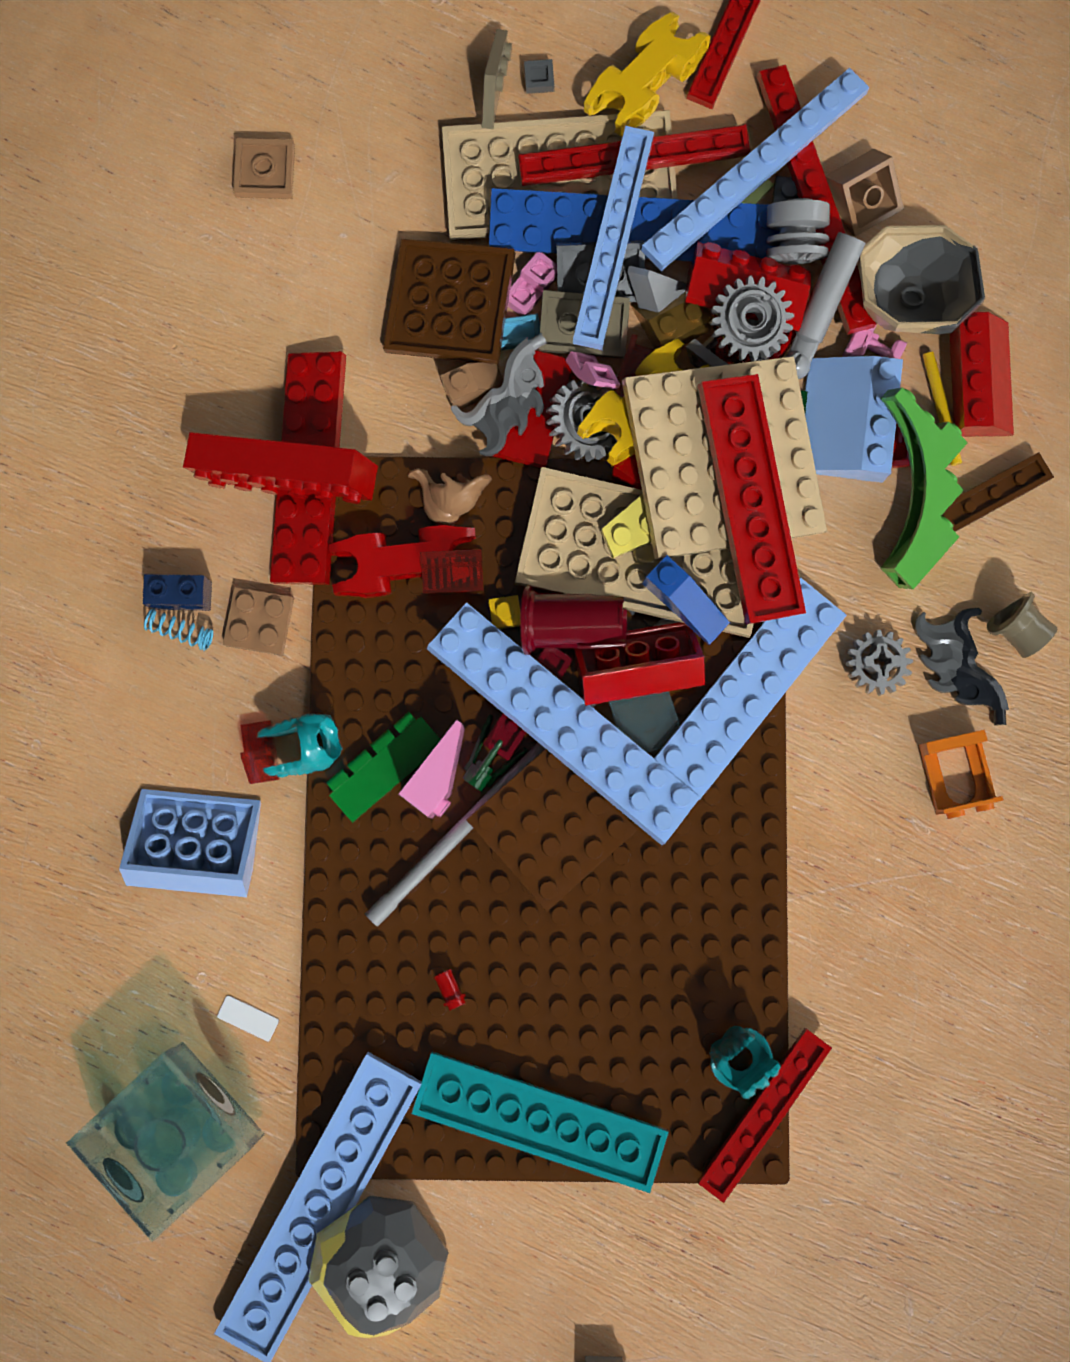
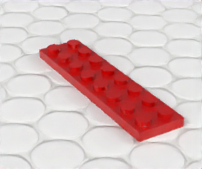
(314, 418)
(751, 498)

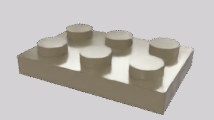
(560, 318)

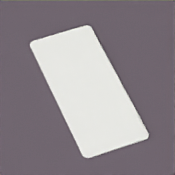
(248, 1018)

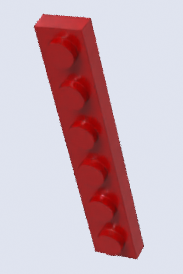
(764, 1115)

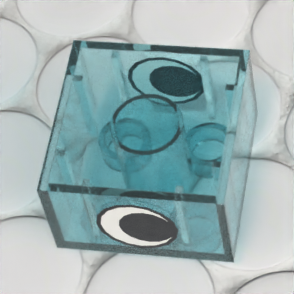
(165, 1139)

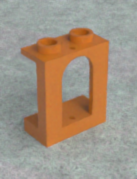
(984, 791)

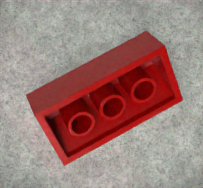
(717, 267)
(982, 376)
(650, 663)

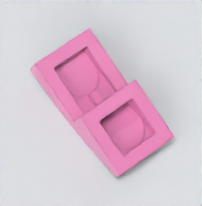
(528, 288)
(591, 372)

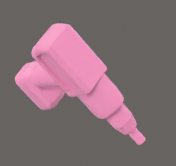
(868, 340)

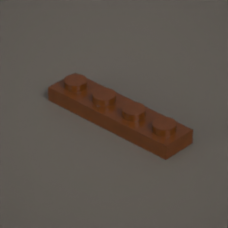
(998, 491)

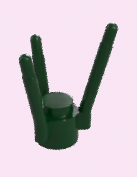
(479, 774)

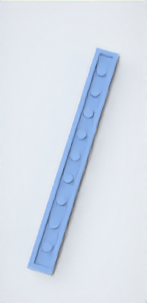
(754, 169)

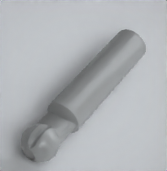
(825, 300)

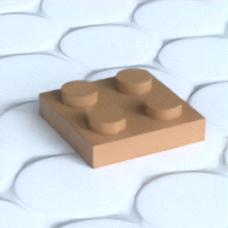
(264, 168)
(258, 621)

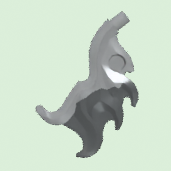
(511, 402)

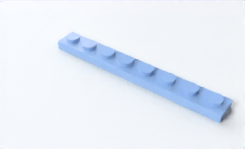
(613, 238)

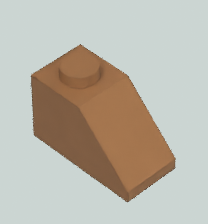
(470, 383)

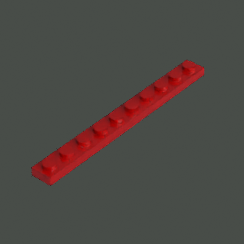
(812, 184)

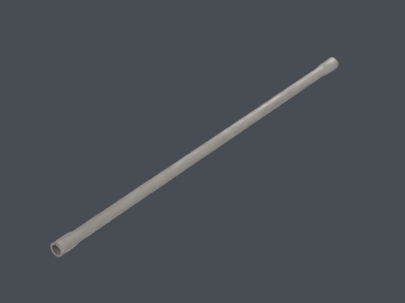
(390, 900)

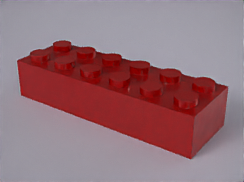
(281, 467)

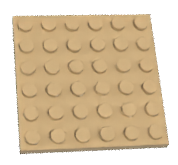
(678, 462)

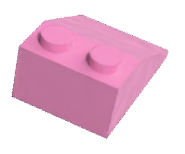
(434, 779)

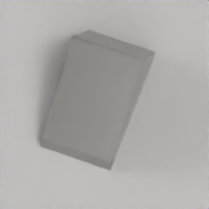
(653, 289)

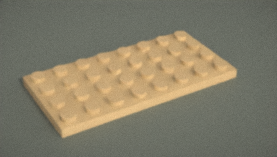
(488, 159)
(569, 554)

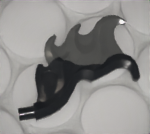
(954, 662)

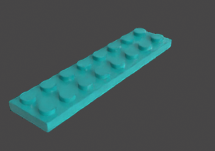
(540, 1122)

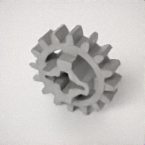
(879, 650)

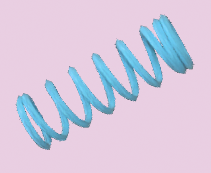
(204, 638)

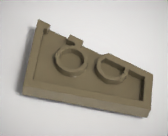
(494, 76)

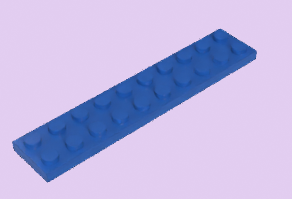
(542, 218)

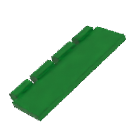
(380, 774)

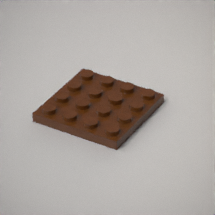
(449, 301)
(550, 828)

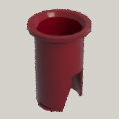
(571, 621)

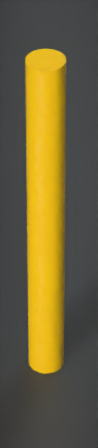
(938, 394)

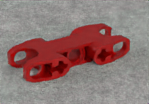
(383, 563)

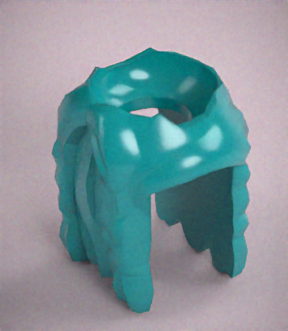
(312, 755)
(758, 1072)

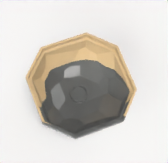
(920, 279)

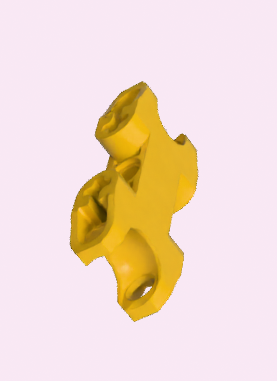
(658, 59)
(611, 412)

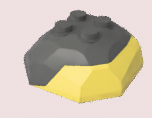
(378, 1266)

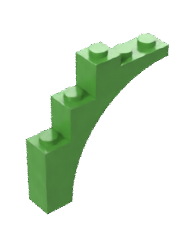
(933, 489)

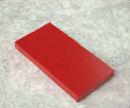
(536, 443)

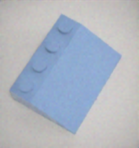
(847, 419)
(191, 843)

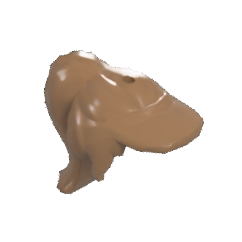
(449, 500)

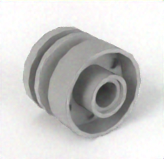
(797, 223)

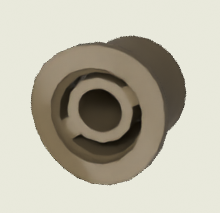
(1023, 626)

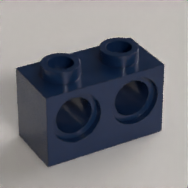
(177, 592)

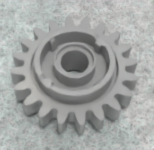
(756, 300)
(568, 411)

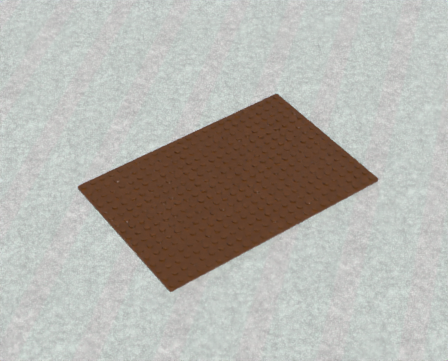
(588, 1000)

